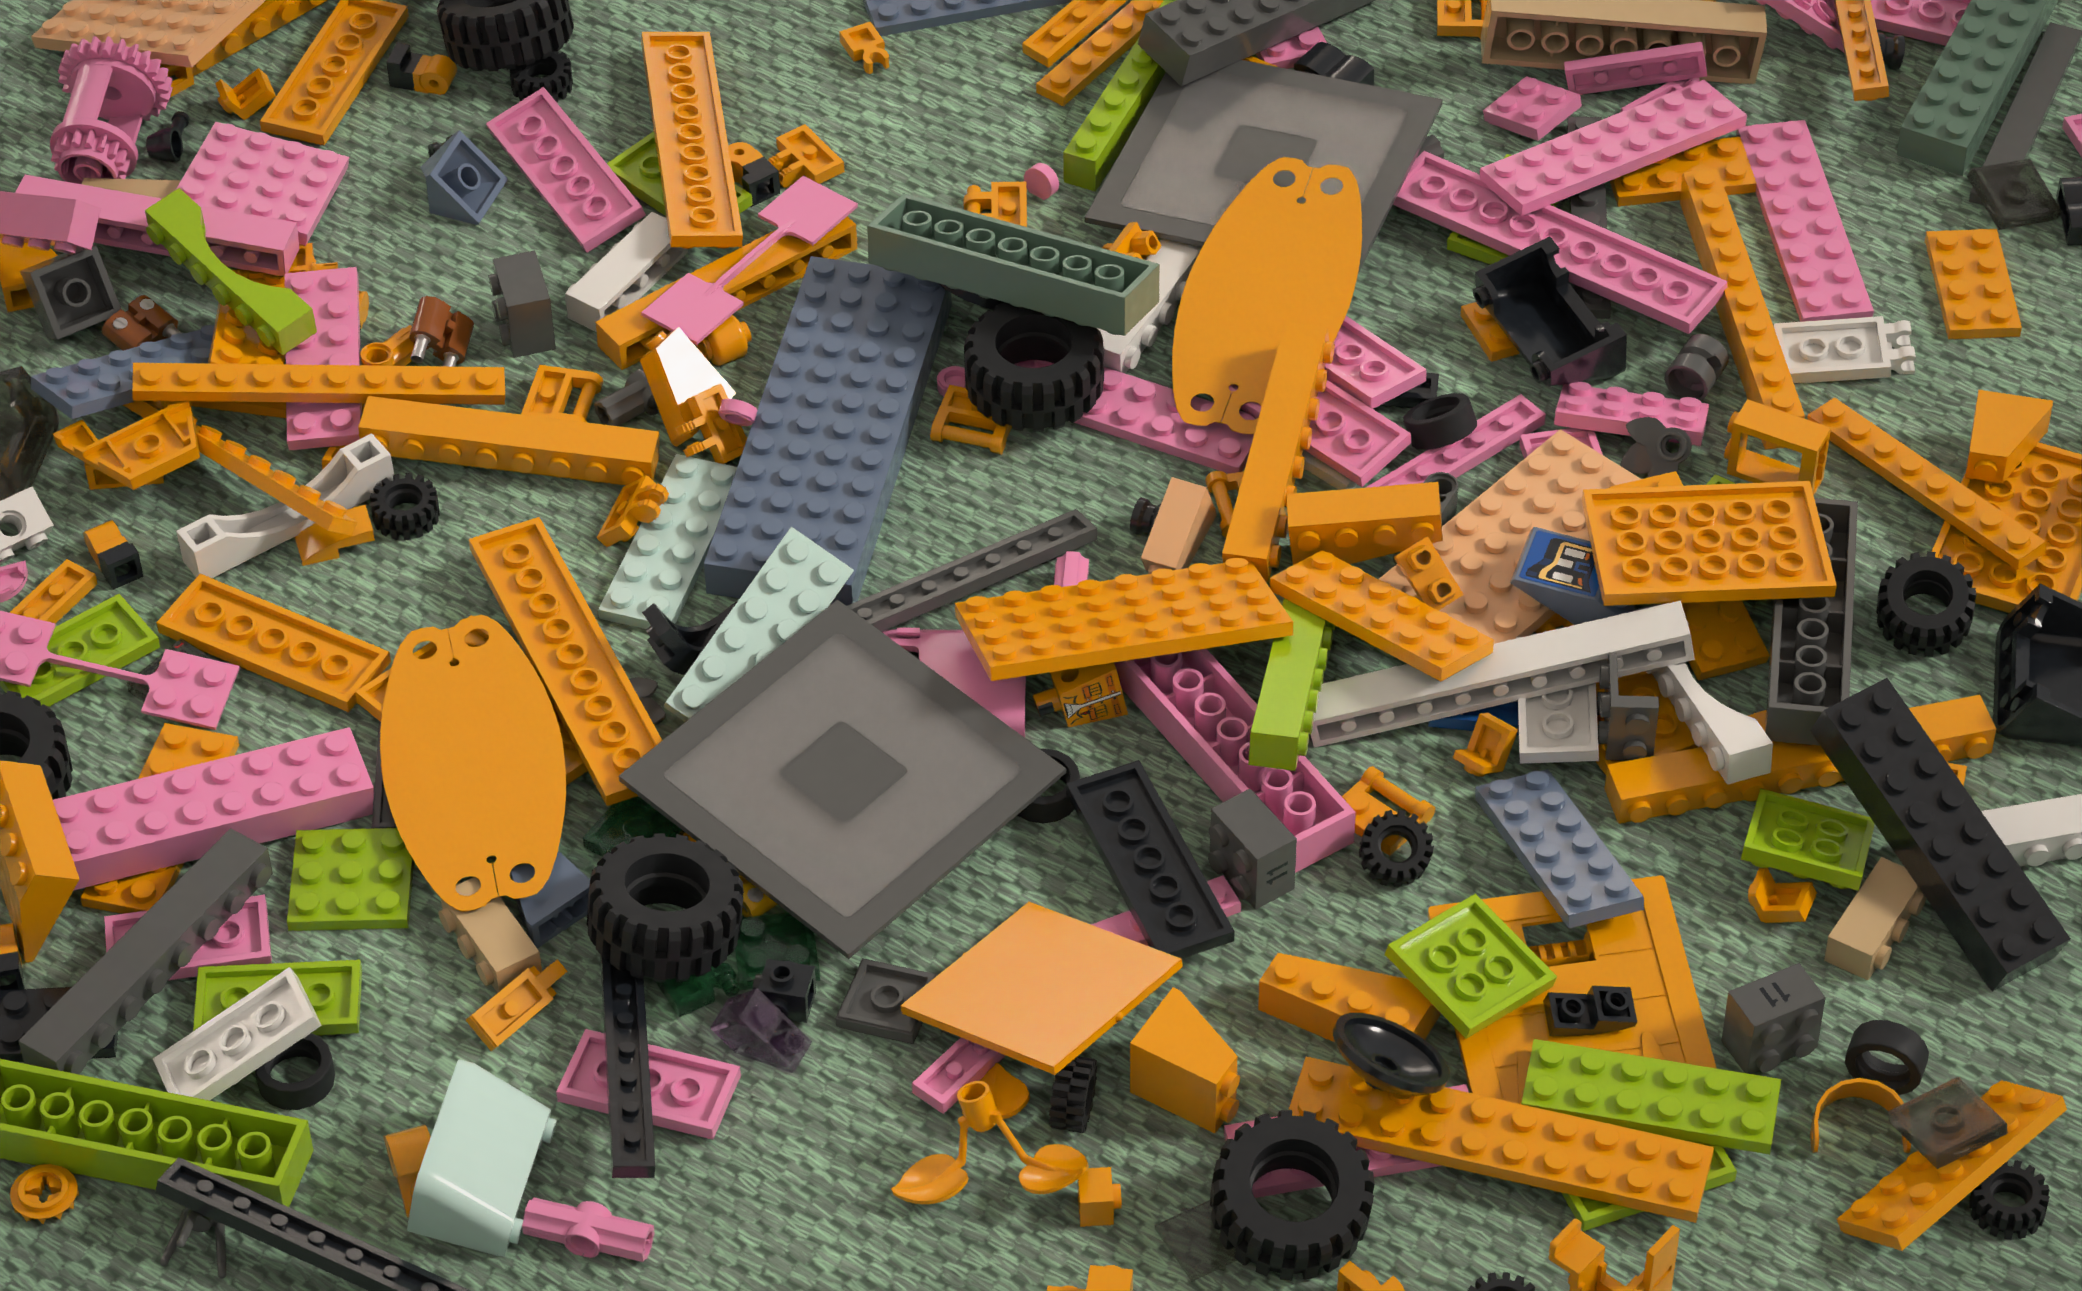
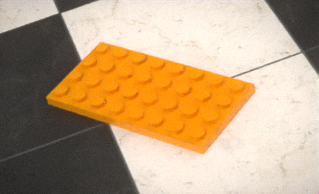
(1122, 619)

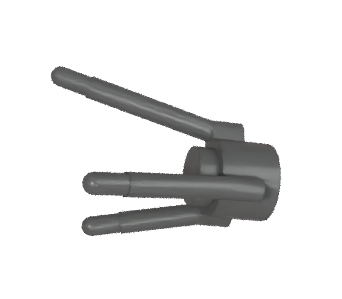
(197, 1222)

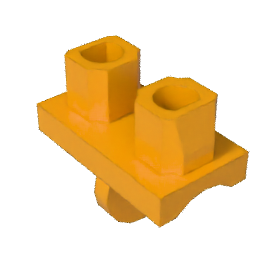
(1135, 242)
(1428, 574)

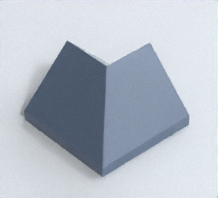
(461, 180)

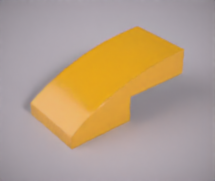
(321, 545)

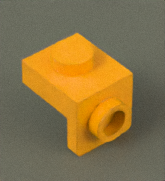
(247, 96)
(1487, 746)
(1780, 901)

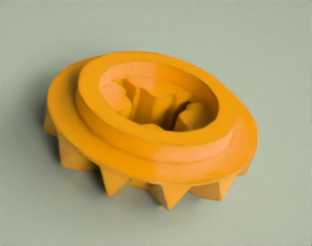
(31, 1184)

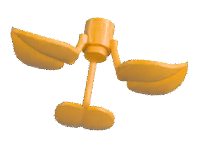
(984, 1106)

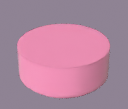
(1041, 181)
(951, 375)
(737, 412)

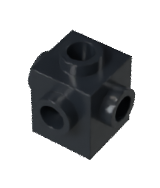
(788, 987)

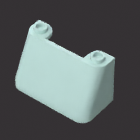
(478, 1162)

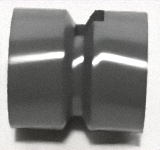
(1696, 367)

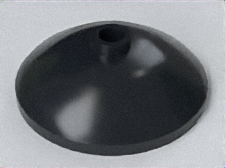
(1390, 1055)

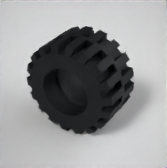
(1930, 577)

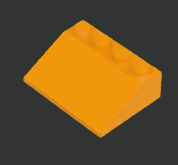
(34, 855)

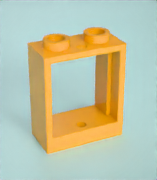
(1780, 429)

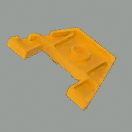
(139, 450)

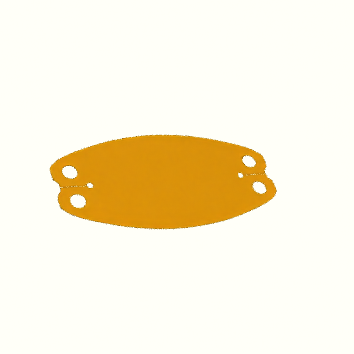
(1254, 272)
(473, 763)

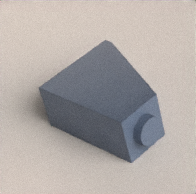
(557, 904)

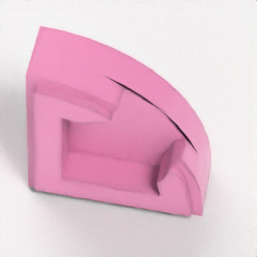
(11, 578)

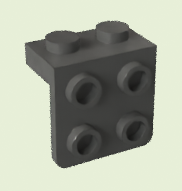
(1628, 720)

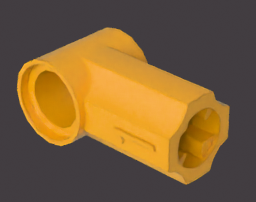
(392, 352)

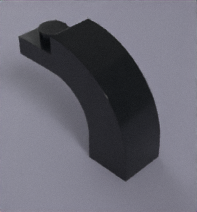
(676, 644)

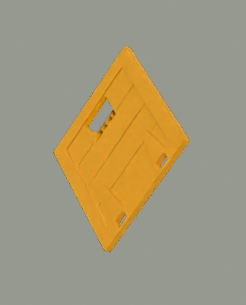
(1622, 951)

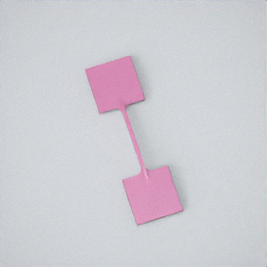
(700, 307)
(180, 690)

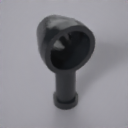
(167, 142)

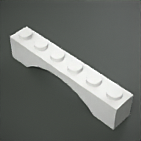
(224, 542)
(1731, 740)

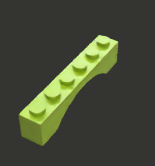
(271, 311)

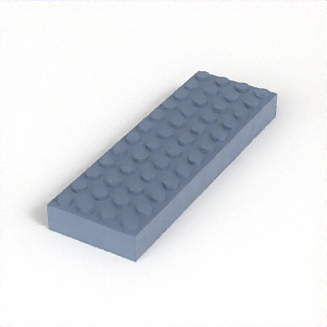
(831, 421)

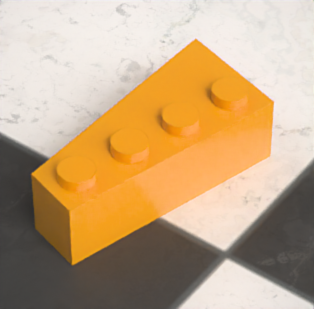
(1363, 521)
(1319, 992)

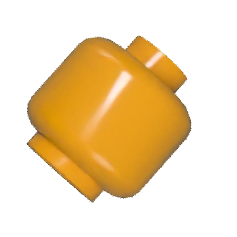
(726, 342)

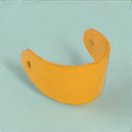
(1858, 1088)

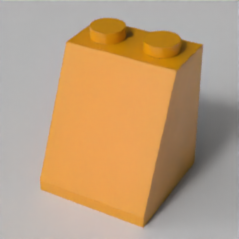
(1184, 1065)

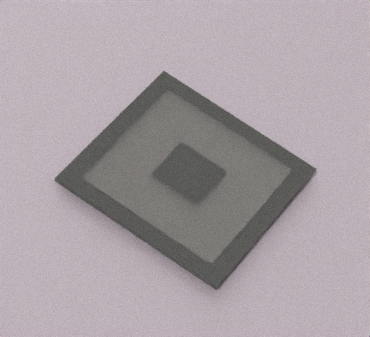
(1217, 133)
(842, 777)

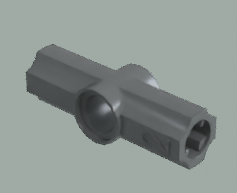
(627, 401)

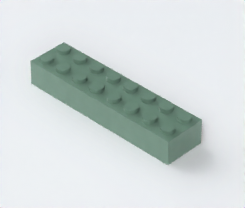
(1971, 81)
(1014, 264)

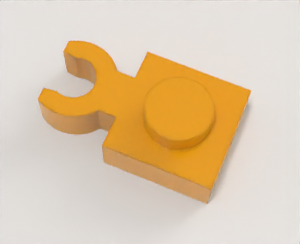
(865, 44)

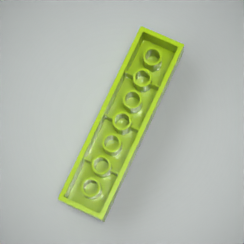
(139, 1132)

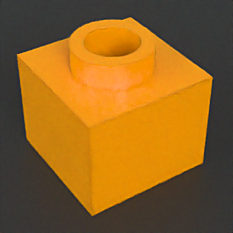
(1098, 1197)

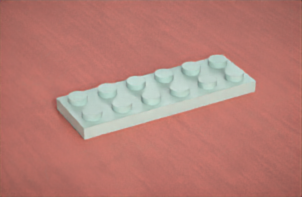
(673, 548)
(782, 599)

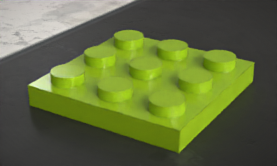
(1808, 839)
(350, 880)
(1470, 965)

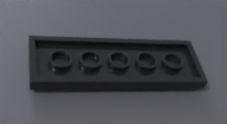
(1150, 861)

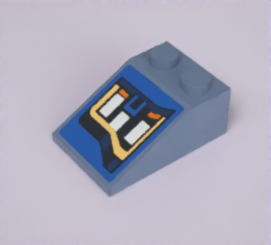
(1563, 577)

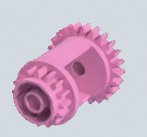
(109, 84)

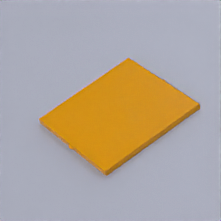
(1041, 987)

